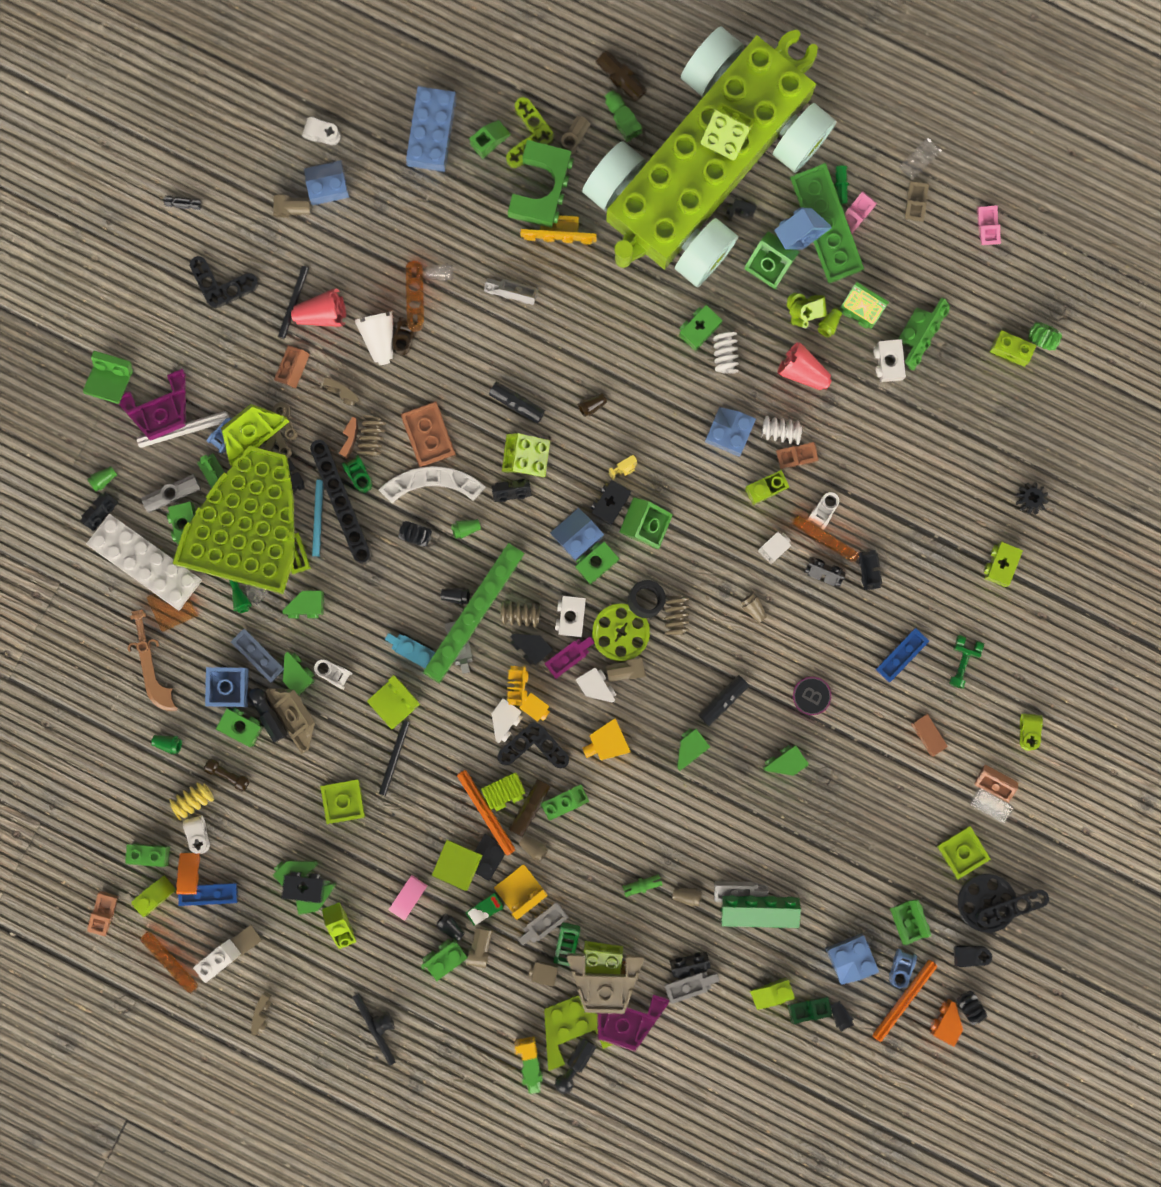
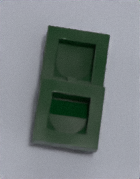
(809, 1010)

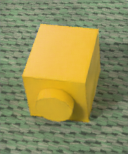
(535, 708)

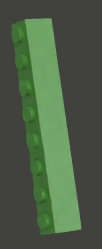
(473, 613)

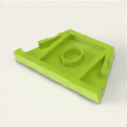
(250, 428)

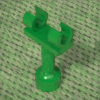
(957, 680)

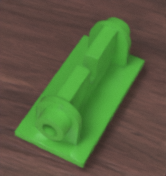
(211, 468)

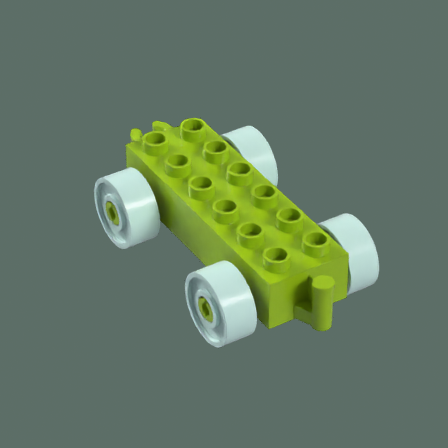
(684, 182)

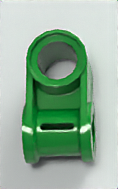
(356, 471)

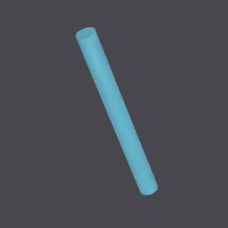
(317, 518)

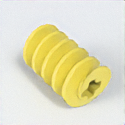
(191, 800)

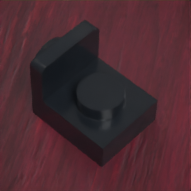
(743, 208)

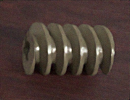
(371, 437)
(520, 614)
(676, 615)

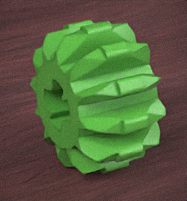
(1044, 336)

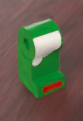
(485, 909)

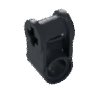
(968, 956)

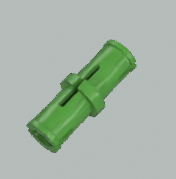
(642, 885)

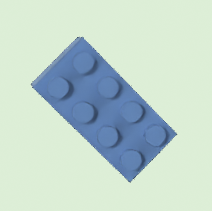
(431, 129)

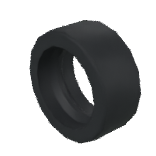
(656, 589)

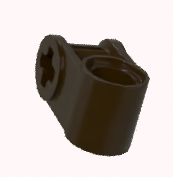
(403, 334)

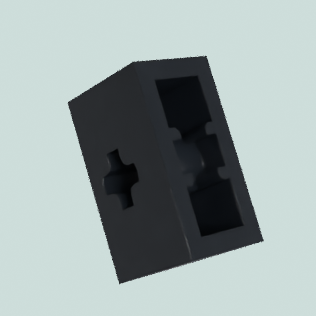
(619, 495)
(292, 891)

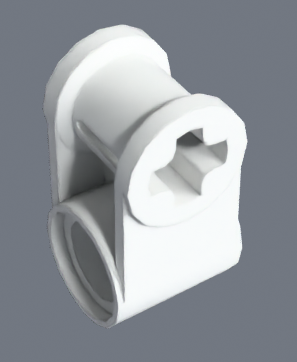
(318, 131)
(824, 511)
(333, 673)
(196, 831)

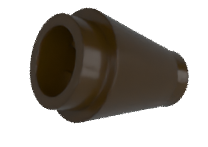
(591, 404)

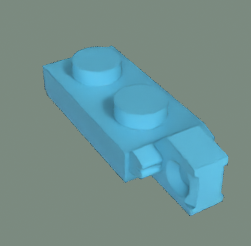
(410, 649)

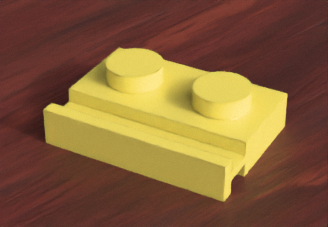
(624, 467)

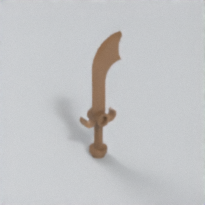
(157, 693)

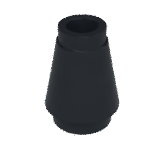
(456, 595)
(450, 927)
(841, 1016)

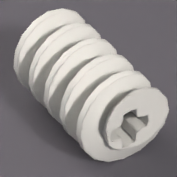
(725, 352)
(782, 430)

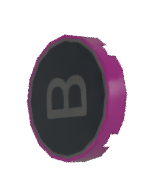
(811, 696)

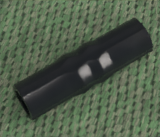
(517, 402)
(723, 700)

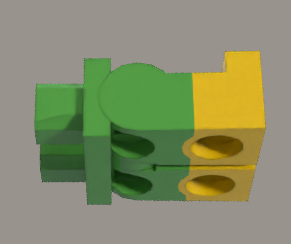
(530, 1070)

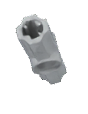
(182, 489)

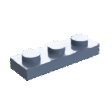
(258, 655)

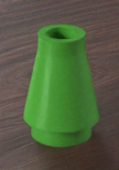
(102, 478)
(464, 528)

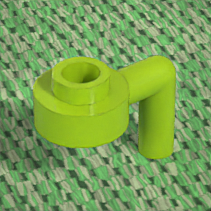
(791, 299)

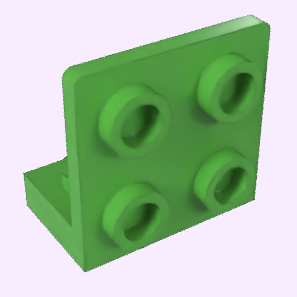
(108, 377)
(444, 960)

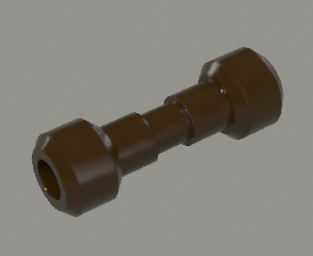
(240, 782)

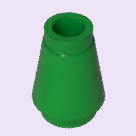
(169, 744)

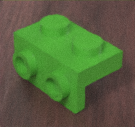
(910, 921)

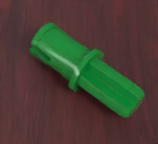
(841, 183)

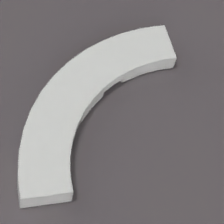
(432, 476)

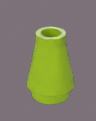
(829, 324)

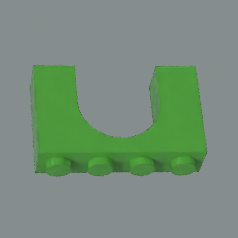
(543, 210)

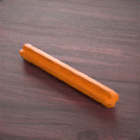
(486, 812)
(904, 1000)

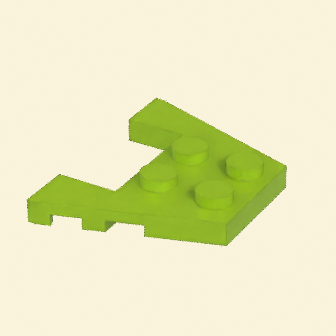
(565, 1022)

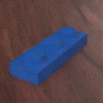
(902, 655)
(210, 894)

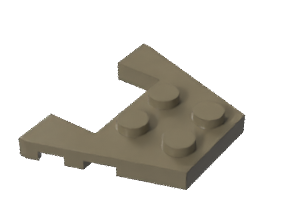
(605, 991)

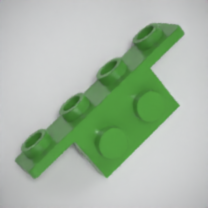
(921, 330)

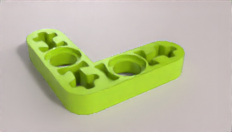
(536, 131)

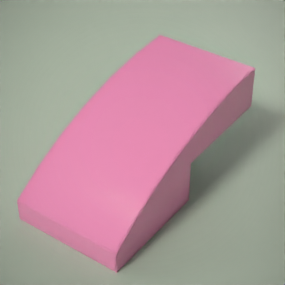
(859, 211)
(988, 225)
(408, 897)

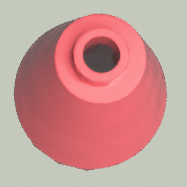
(321, 310)
(804, 368)

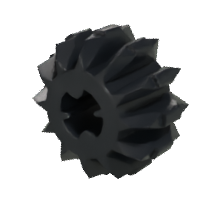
(1031, 505)
(415, 534)
(972, 1007)

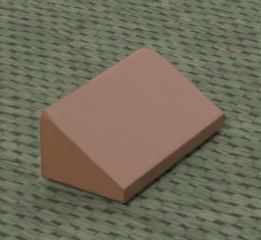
(291, 366)
(929, 735)
(996, 783)

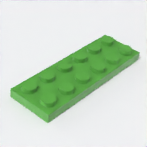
(836, 246)

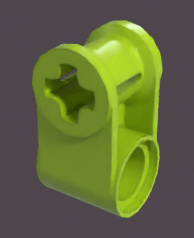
(809, 308)
(1031, 729)

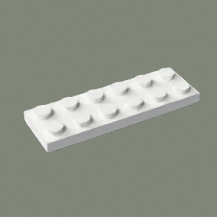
(143, 562)

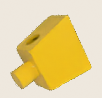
(607, 742)

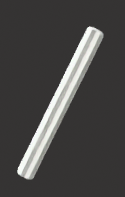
(190, 427)

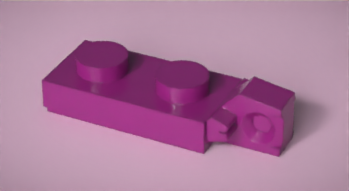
(569, 657)

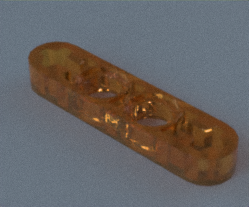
(414, 296)
(825, 538)
(169, 962)

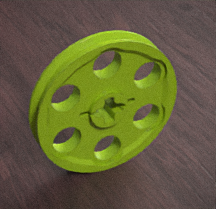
(624, 641)

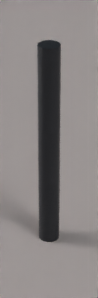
(293, 301)
(394, 757)
(369, 1021)

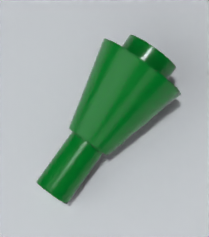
(240, 601)

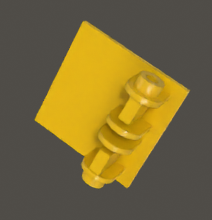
(519, 694)

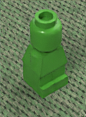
(623, 116)

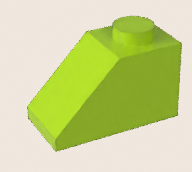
(153, 896)
(772, 994)

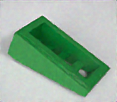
(571, 928)

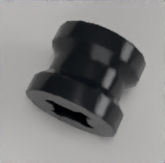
(383, 1022)

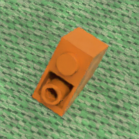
(948, 1025)

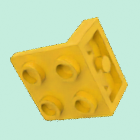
(520, 891)

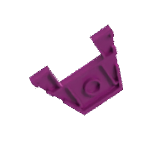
(161, 414)
(629, 1028)

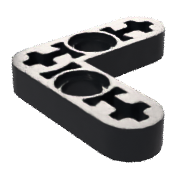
(214, 289)
(537, 740)

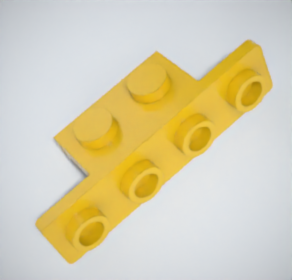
(565, 230)

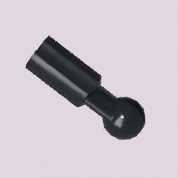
(268, 717)
(576, 1063)

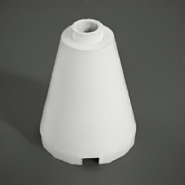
(378, 336)

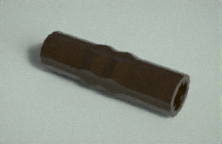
(529, 808)

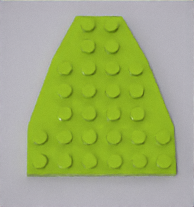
(245, 524)

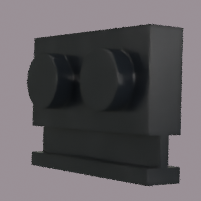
(491, 857)

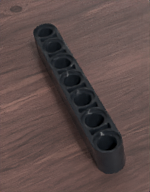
(334, 495)

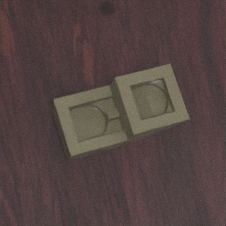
(916, 201)
(246, 940)

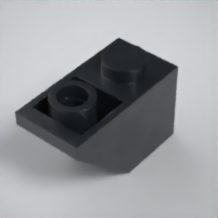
(533, 646)

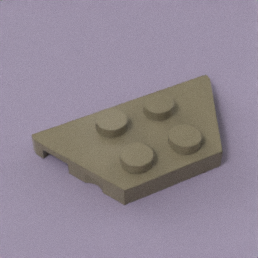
(292, 715)

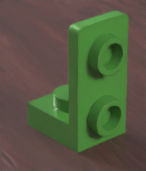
(565, 802)

